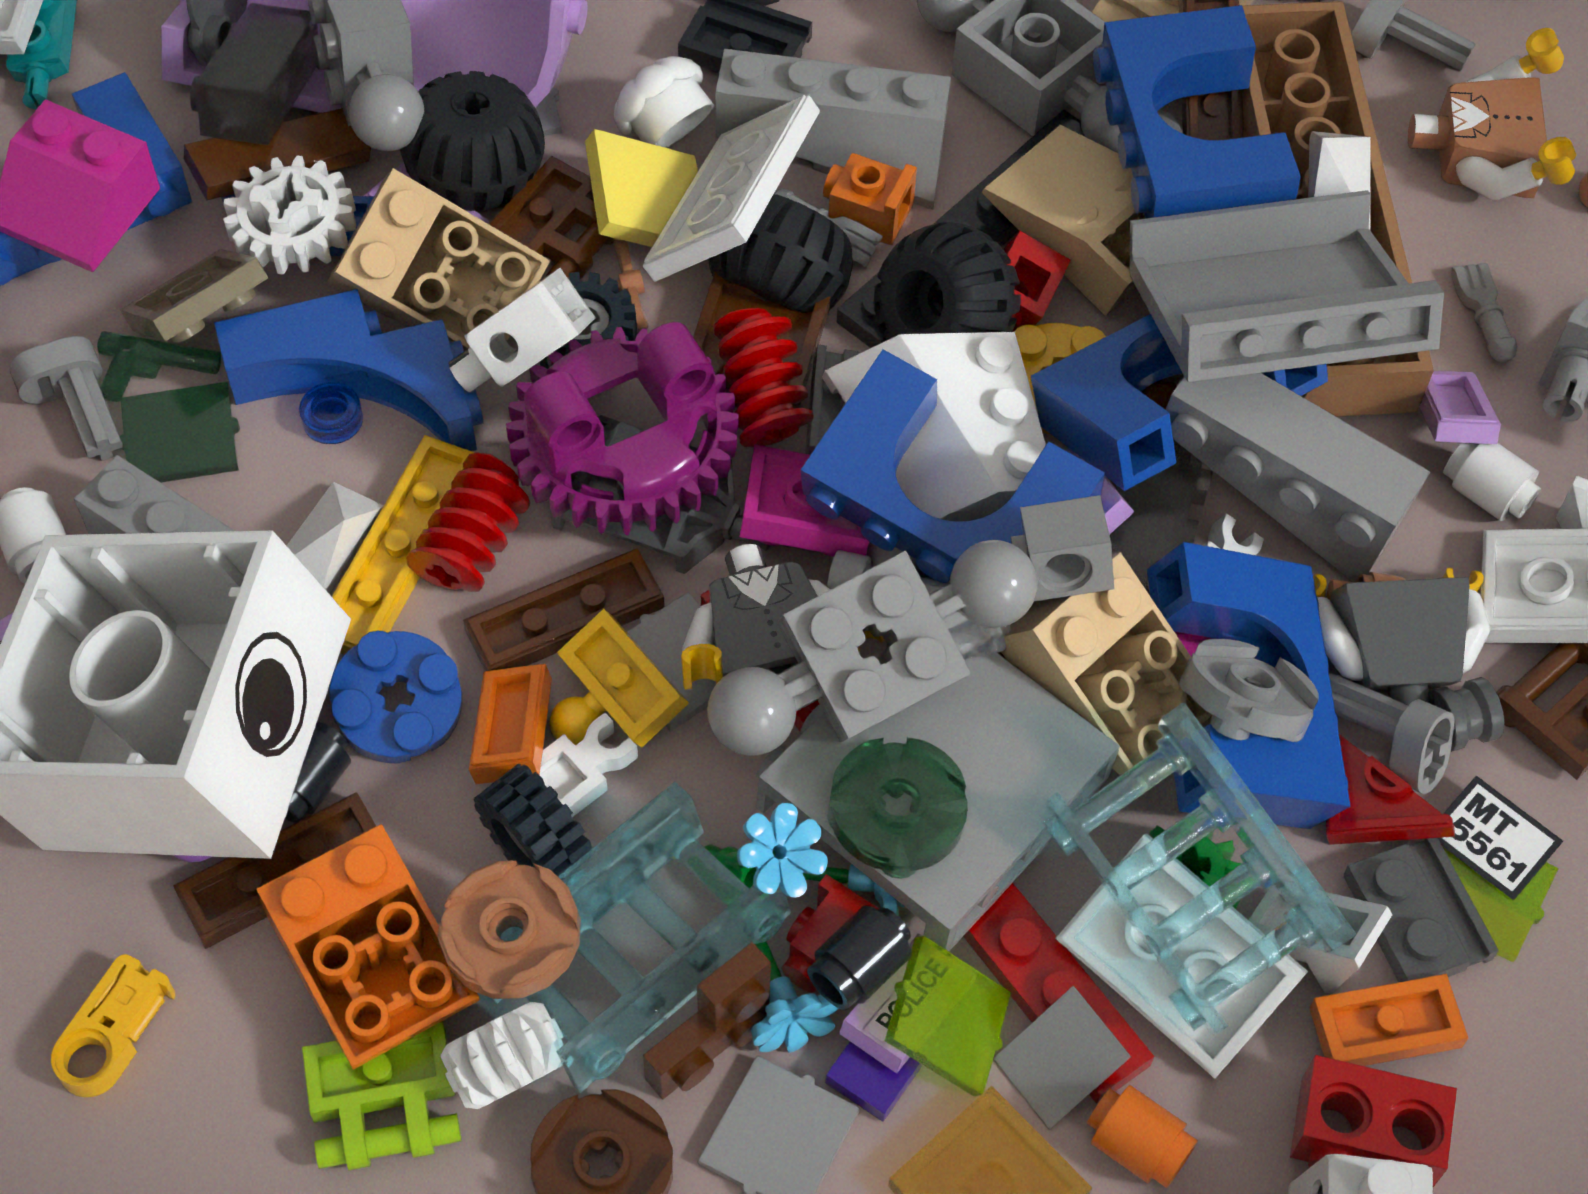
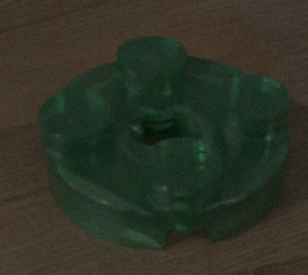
(890, 841)

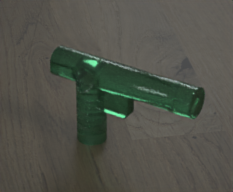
(146, 360)

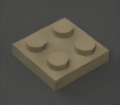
(182, 302)

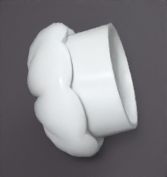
(663, 102)

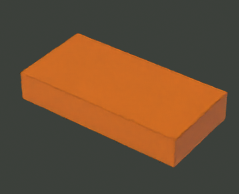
(510, 721)

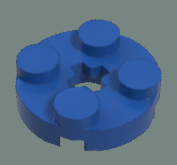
(382, 661)

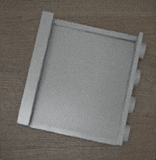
(1278, 287)
(1014, 754)

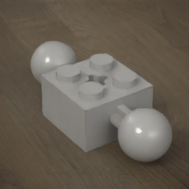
(1028, 59)
(369, 68)
(756, 709)

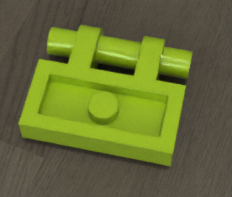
(397, 1078)

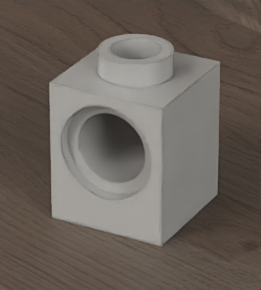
(1067, 547)

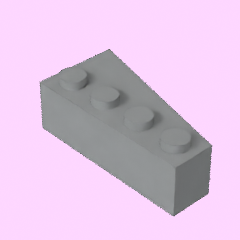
(1299, 465)

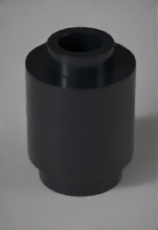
(320, 771)
(860, 956)

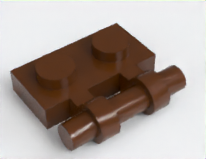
(548, 210)

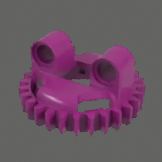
(561, 434)

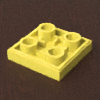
(635, 185)

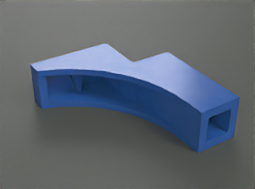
(338, 342)

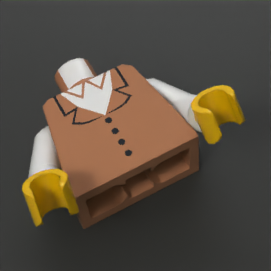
(1495, 127)

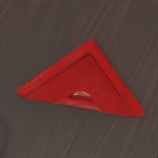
(1382, 805)

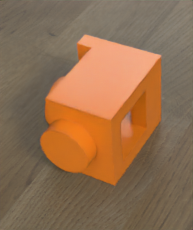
(871, 194)

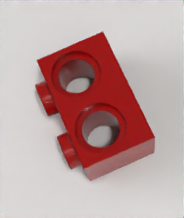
(1373, 1105)

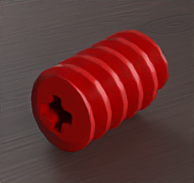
(760, 375)
(470, 525)

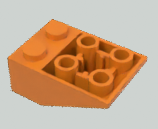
(364, 946)

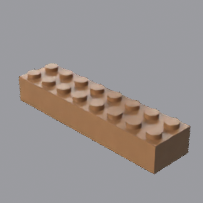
(1309, 82)

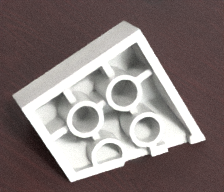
(980, 432)

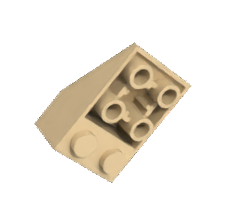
(1078, 204)
(433, 260)
(1107, 661)

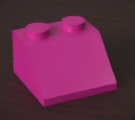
(73, 185)

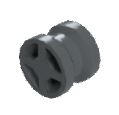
(1475, 711)

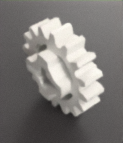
(290, 214)

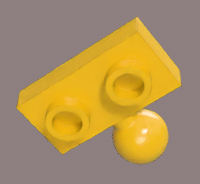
(618, 681)

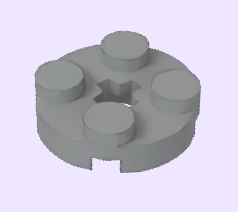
(1249, 693)

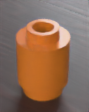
(1141, 1135)

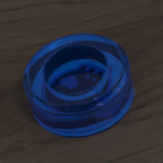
(331, 413)

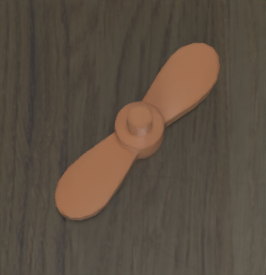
(630, 280)

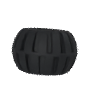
(475, 140)
(790, 257)
(947, 283)

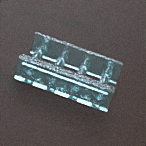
(1266, 863)
(617, 874)

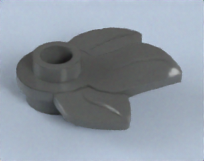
(211, 25)

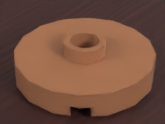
(503, 898)

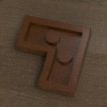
(728, 1008)

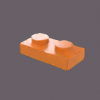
(1389, 1021)

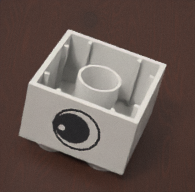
(162, 692)

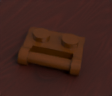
(1562, 729)

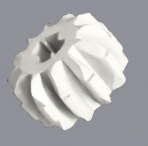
(503, 1055)

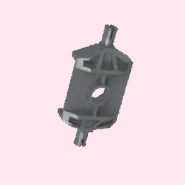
(695, 533)

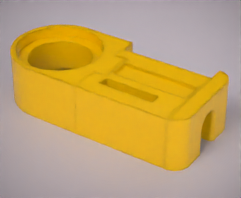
(112, 1019)

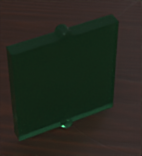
(181, 432)

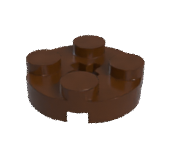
(594, 1124)

